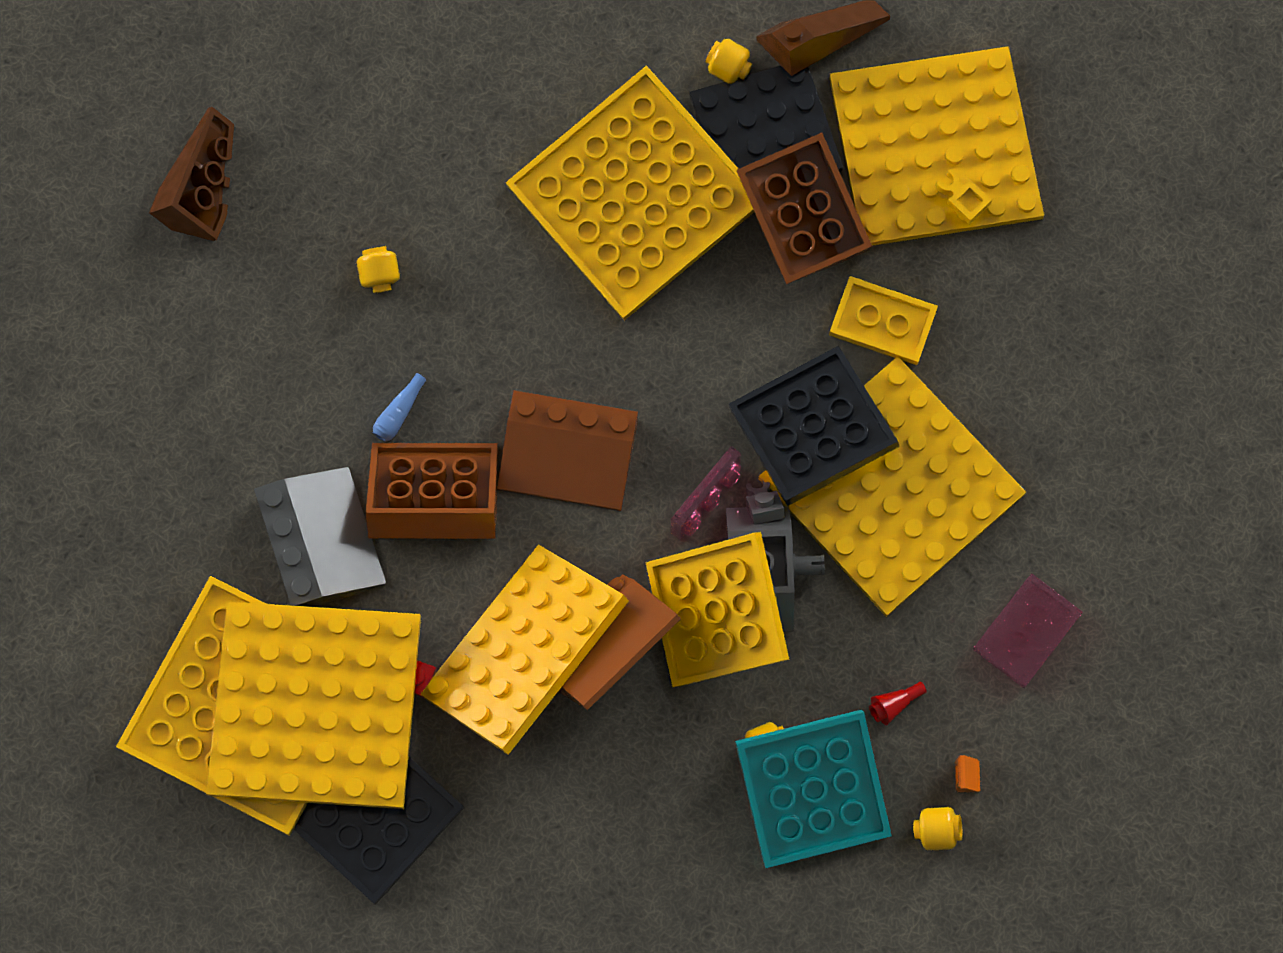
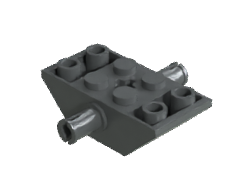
(780, 557)

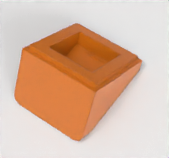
(967, 774)

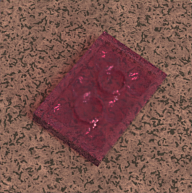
(706, 494)
(1027, 630)

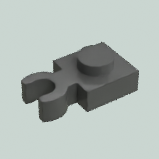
(763, 504)

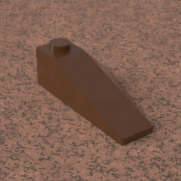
(812, 37)
(193, 189)

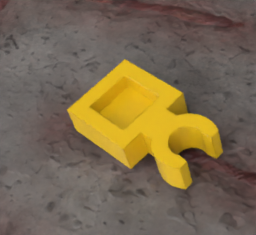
(965, 199)

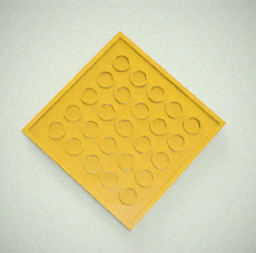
(918, 121)
(634, 192)
(912, 507)
(314, 705)
(178, 710)

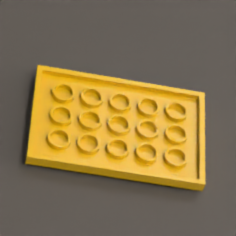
(524, 648)

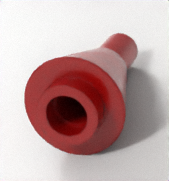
(889, 705)

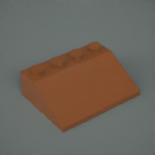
(804, 209)
(567, 450)
(432, 490)
(622, 644)

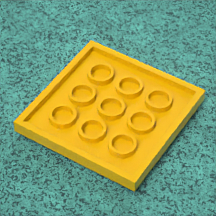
(723, 607)

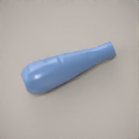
(393, 416)

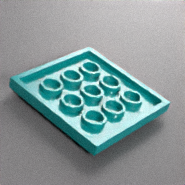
(813, 788)

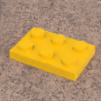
(883, 320)

